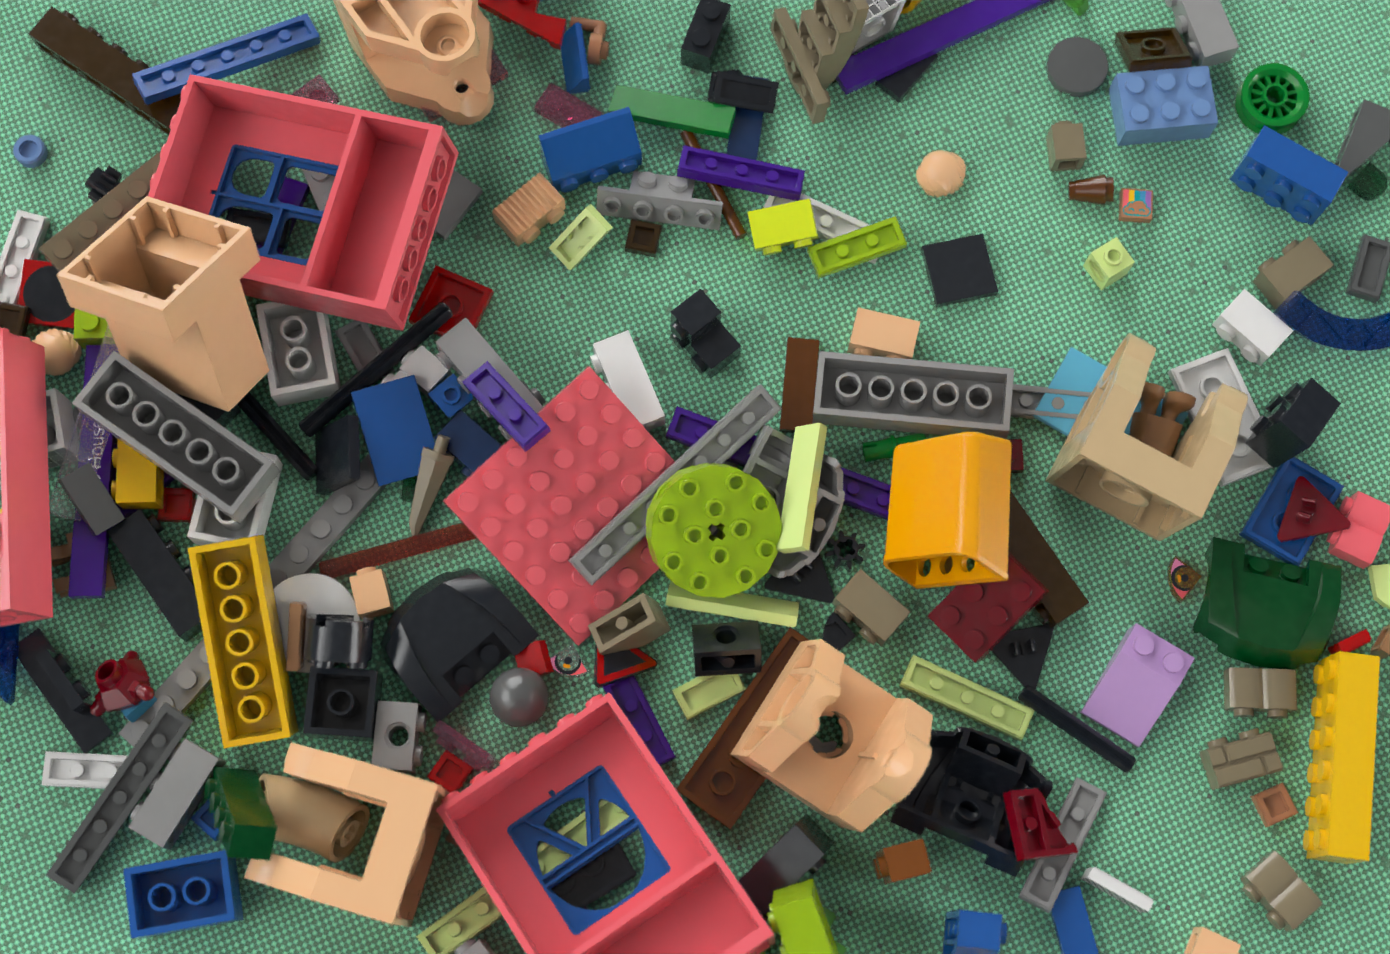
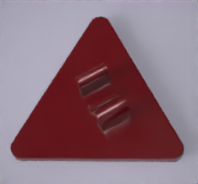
(1309, 514)

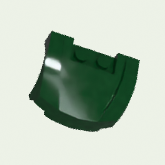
(1267, 608)

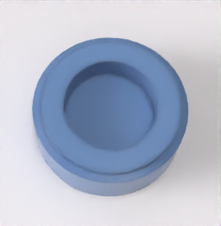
(30, 151)

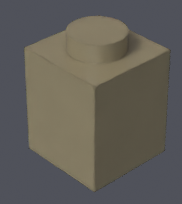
(1066, 146)

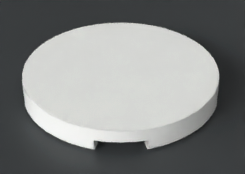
(321, 595)

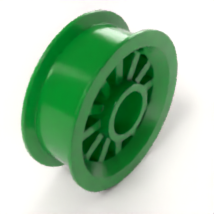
(1277, 82)

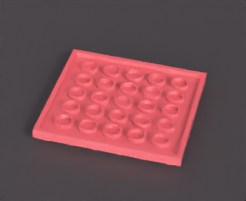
(558, 495)

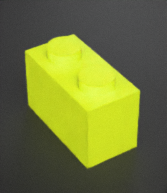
(783, 226)

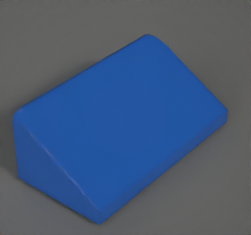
(575, 60)

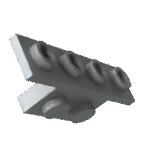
(660, 200)

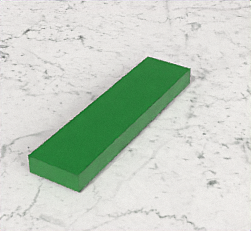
(674, 111)

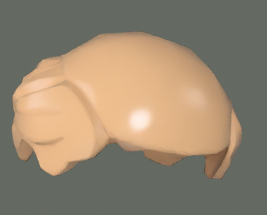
(941, 173)
(60, 351)

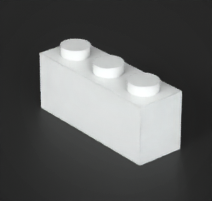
(627, 378)

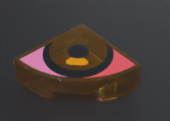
(1181, 579)

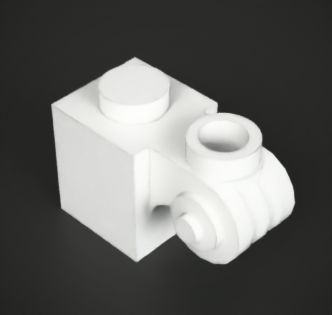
(426, 368)

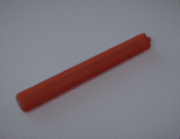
(396, 550)

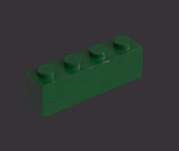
(241, 813)

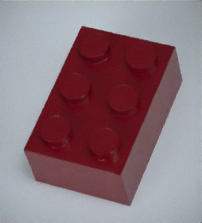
(984, 613)

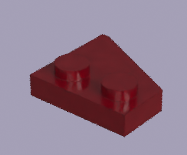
(1034, 826)

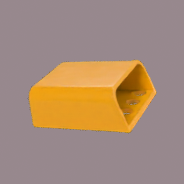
(949, 503)

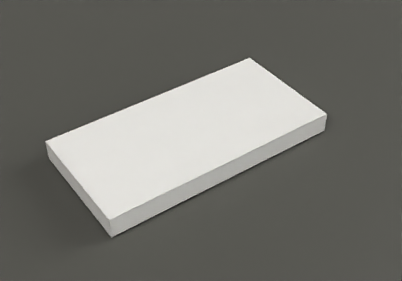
(1206, 376)

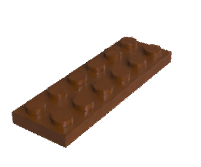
(717, 779)

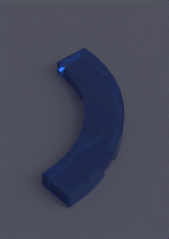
(1332, 330)

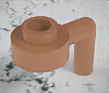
(597, 48)

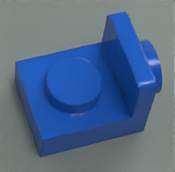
(450, 396)

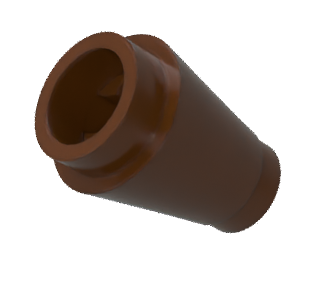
(1092, 190)

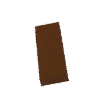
(799, 383)

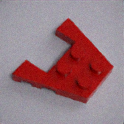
(524, 15)

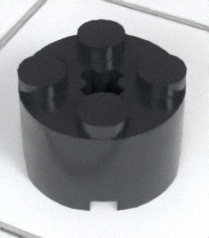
(338, 639)

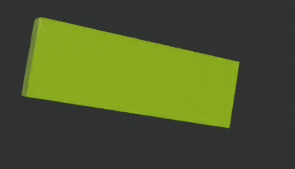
(856, 247)

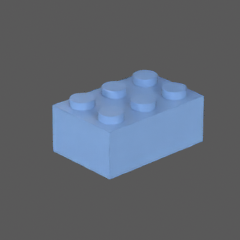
(1163, 105)

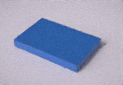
(393, 428)
(1269, 511)

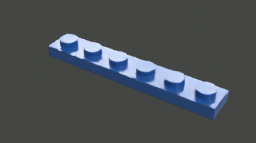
(227, 57)

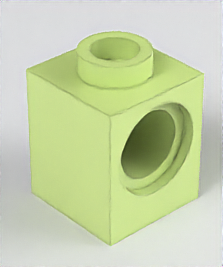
(1108, 263)

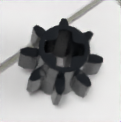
(102, 182)
(840, 544)

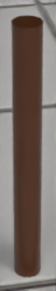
(719, 194)

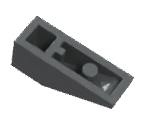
(1364, 137)

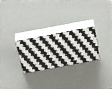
(1117, 889)

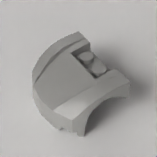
(770, 465)

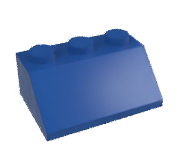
(591, 150)

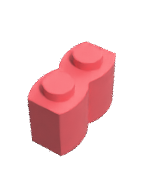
(1368, 524)

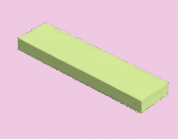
(802, 488)
(737, 606)
(967, 698)

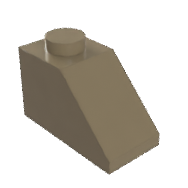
(630, 625)

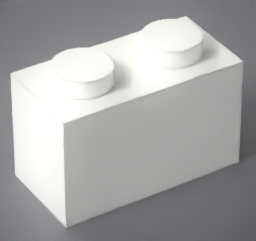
(1251, 328)

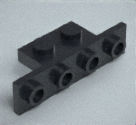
(61, 689)

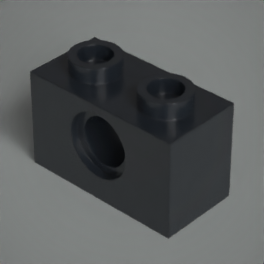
(726, 648)

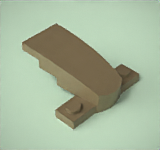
(818, 48)

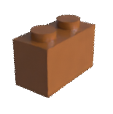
(902, 861)

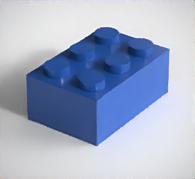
(1288, 176)
(182, 894)

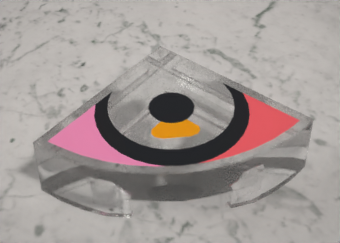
(569, 663)

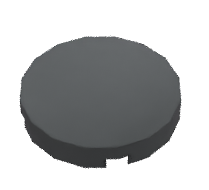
(1077, 66)

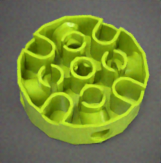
(745, 524)

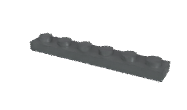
(119, 797)

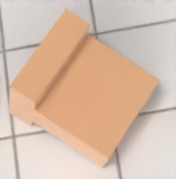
(175, 299)

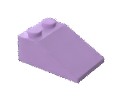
(1137, 684)

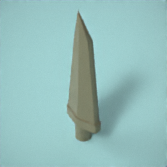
(431, 475)

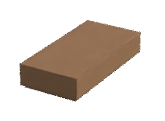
(296, 636)

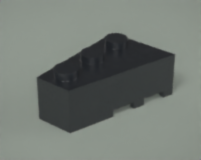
(786, 863)

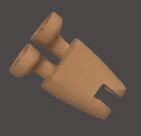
(1162, 431)

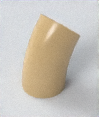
(315, 816)

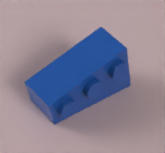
(973, 932)

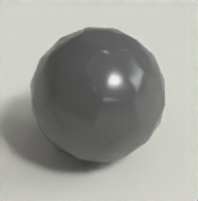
(519, 697)

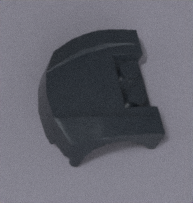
(452, 637)
(965, 790)

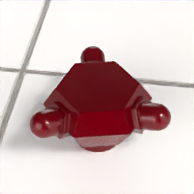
(121, 684)

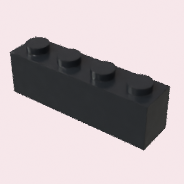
(159, 570)

